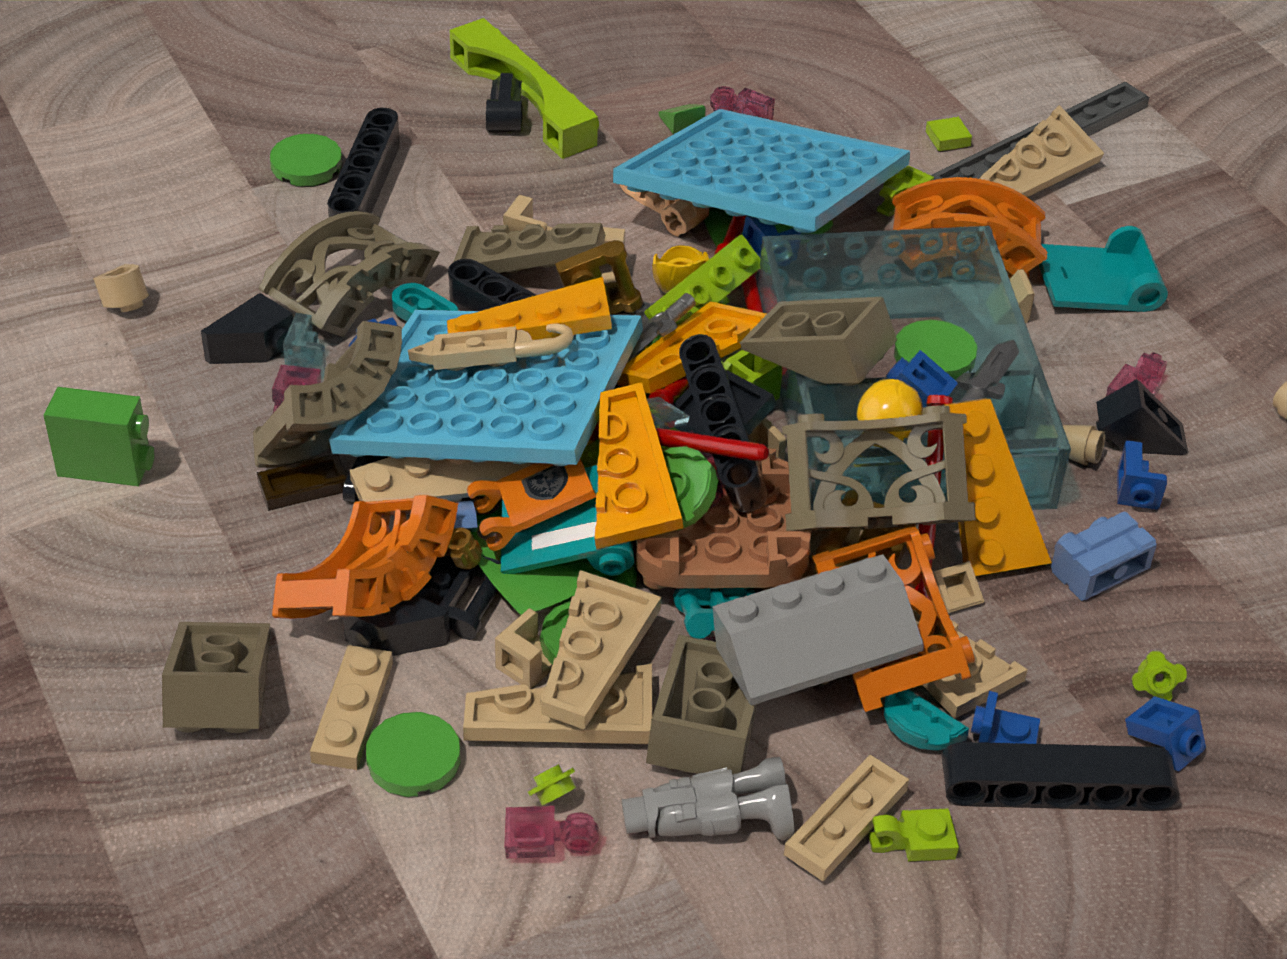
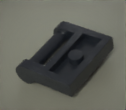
(447, 588)

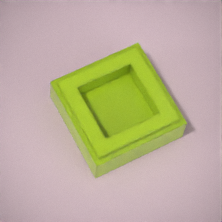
(948, 133)

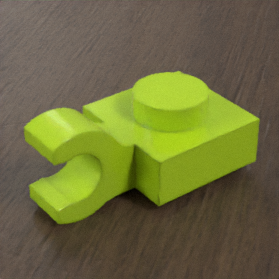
(899, 182)
(921, 833)

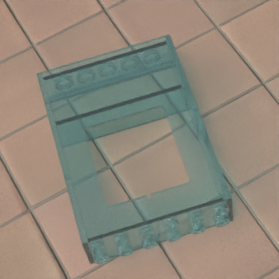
(919, 275)

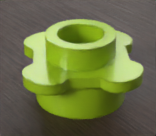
(1157, 664)
(552, 784)

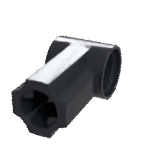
(505, 104)

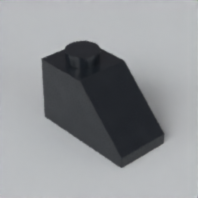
(247, 333)
(1140, 417)
(404, 629)

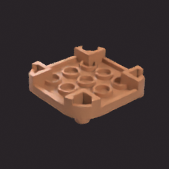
(730, 545)

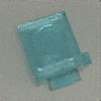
(302, 345)

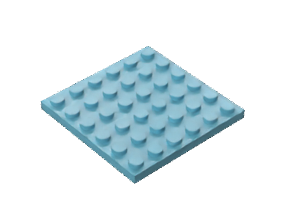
(762, 169)
(506, 413)

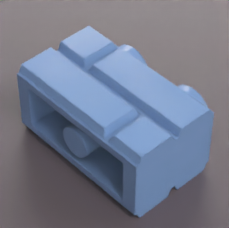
(1102, 555)

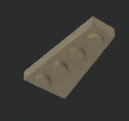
(529, 248)

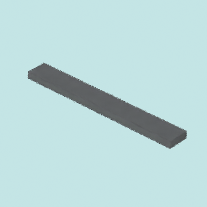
(1090, 115)

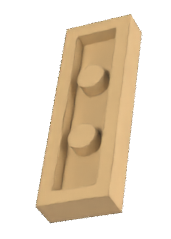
(351, 707)
(845, 817)

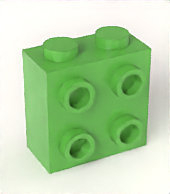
(98, 436)

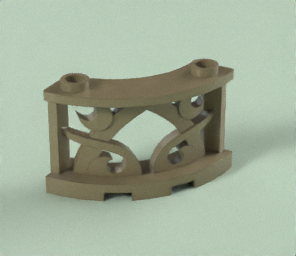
(302, 265)
(312, 412)
(930, 503)

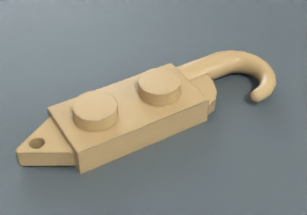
(488, 347)

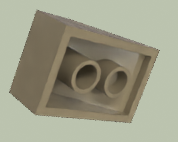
(824, 337)
(215, 676)
(700, 713)

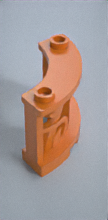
(1010, 215)
(372, 563)
(951, 652)

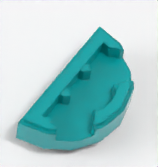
(921, 723)

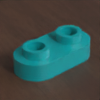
(417, 297)

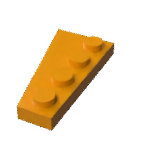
(577, 306)
(661, 361)
(633, 478)
(1004, 524)

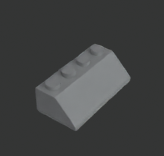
(816, 629)

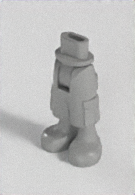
(710, 803)

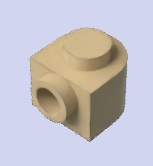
(122, 288)

